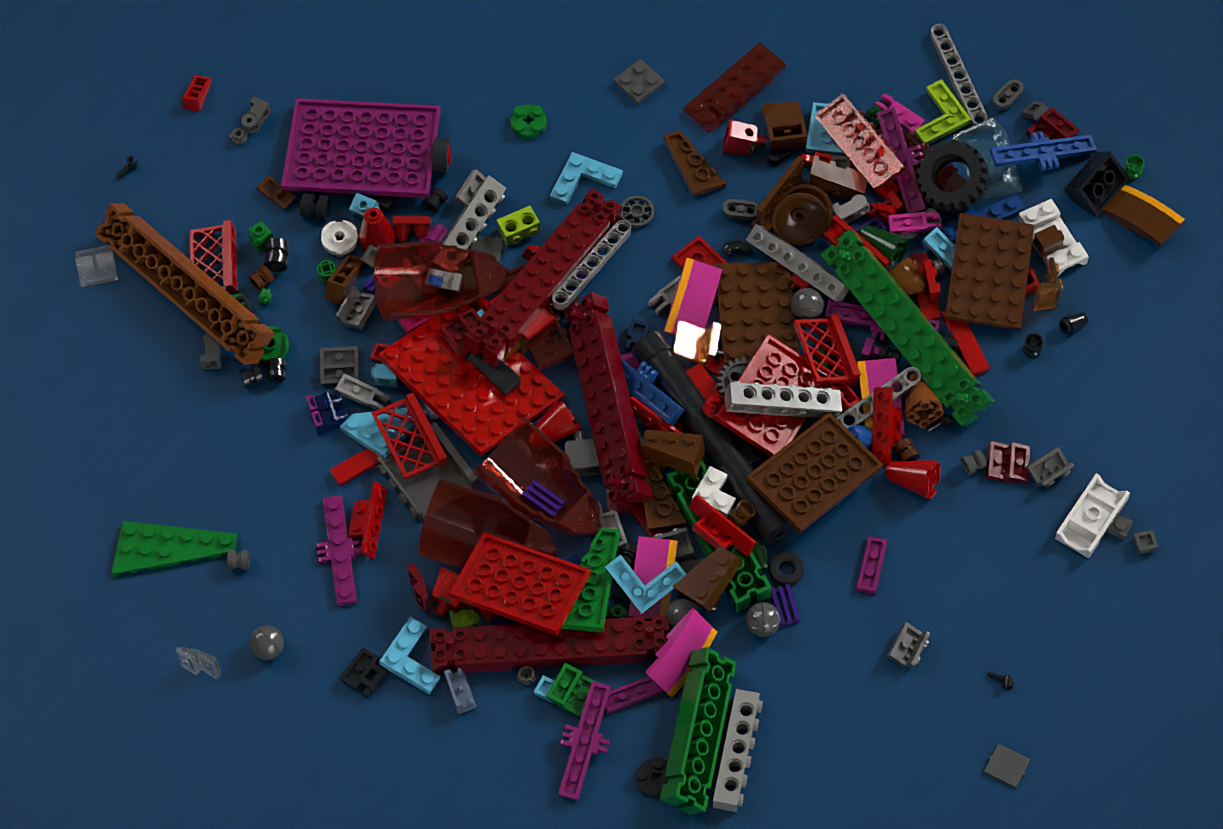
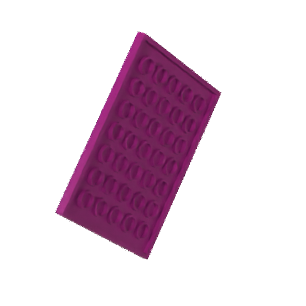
(361, 148)

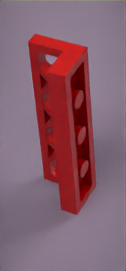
(839, 227)

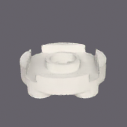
(341, 247)

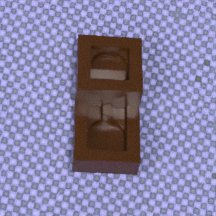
(273, 191)

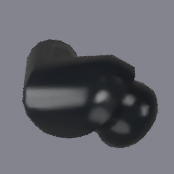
(735, 245)

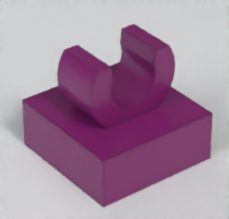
(870, 351)

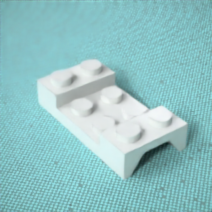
(1044, 216)
(1091, 516)

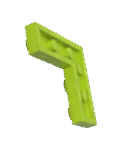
(953, 115)

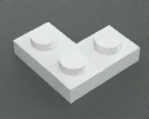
(710, 491)

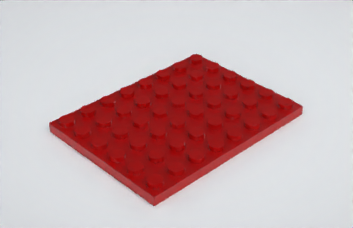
(461, 392)

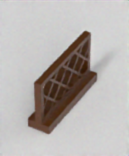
(791, 178)

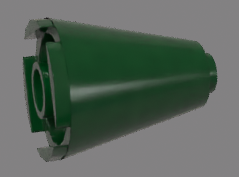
(887, 243)

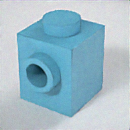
(361, 204)

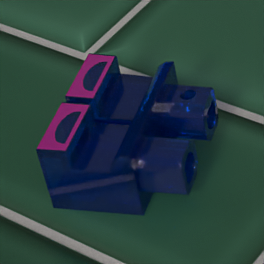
(323, 411)

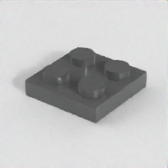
(639, 81)

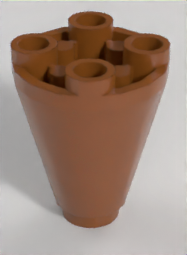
(907, 276)
(921, 404)

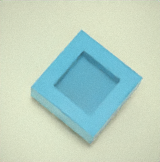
(543, 688)

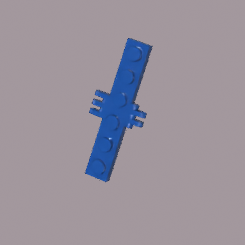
(1042, 151)
(1002, 210)
(641, 387)

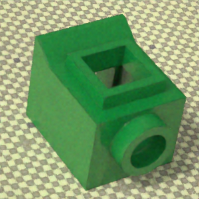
(259, 235)

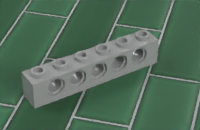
(494, 191)
(798, 263)
(774, 405)
(742, 702)

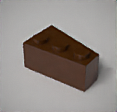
(836, 181)
(674, 449)
(709, 578)

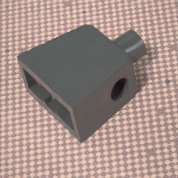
(582, 455)

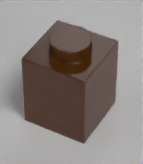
(1048, 240)

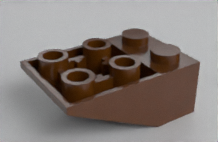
(784, 126)

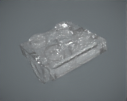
(96, 266)

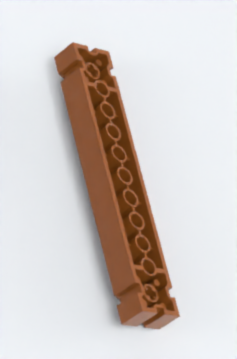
(184, 283)

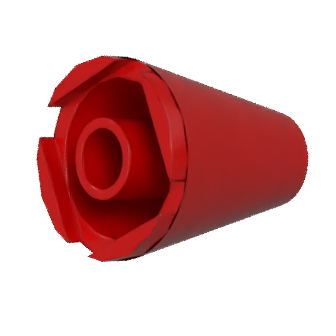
(376, 229)
(558, 422)
(915, 475)

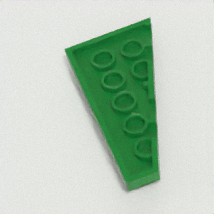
(162, 546)
(592, 604)

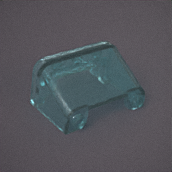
(988, 135)

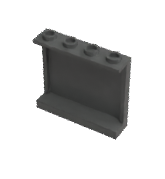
(419, 488)

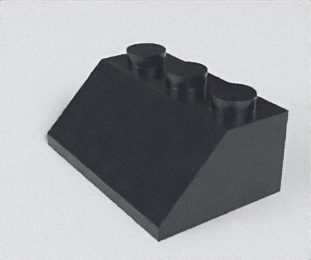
(1097, 183)

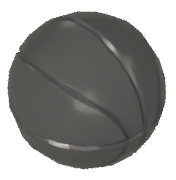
(807, 304)
(679, 609)
(763, 619)
(266, 642)

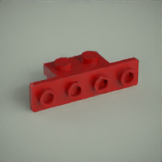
(928, 298)
(652, 419)
(885, 424)
(367, 520)
(718, 529)

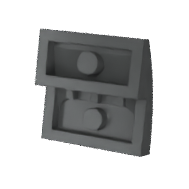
(338, 361)

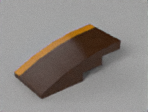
(1143, 215)

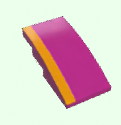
(693, 295)
(875, 374)
(651, 559)
(674, 656)

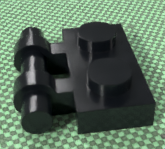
(359, 670)

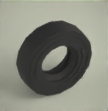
(786, 557)

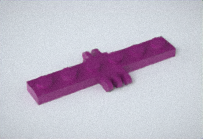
(907, 179)
(858, 316)
(339, 550)
(584, 741)

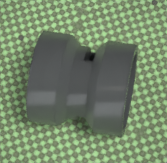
(973, 462)
(239, 559)

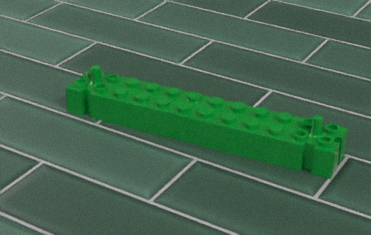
(908, 328)

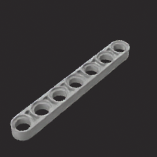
(951, 70)
(590, 272)
(900, 378)

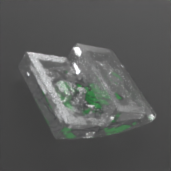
(196, 660)

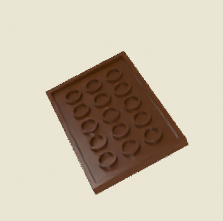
(989, 271)
(751, 305)
(814, 472)

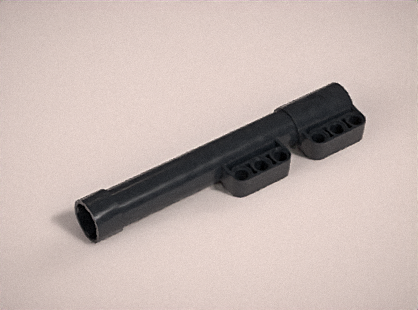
(722, 447)

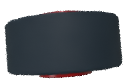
(441, 155)

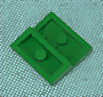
(570, 690)

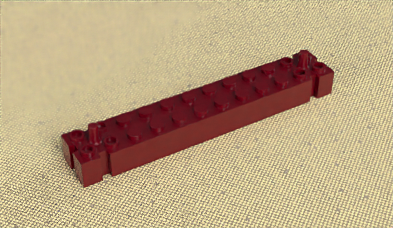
(539, 279)
(608, 403)
(521, 645)

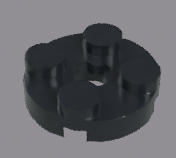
(644, 775)

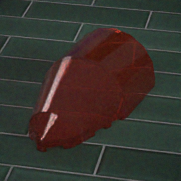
(403, 272)
(531, 456)
(462, 514)

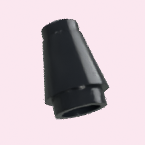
(1071, 323)

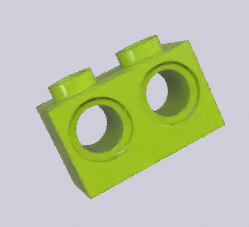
(516, 222)

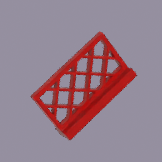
(228, 253)
(839, 349)
(425, 433)

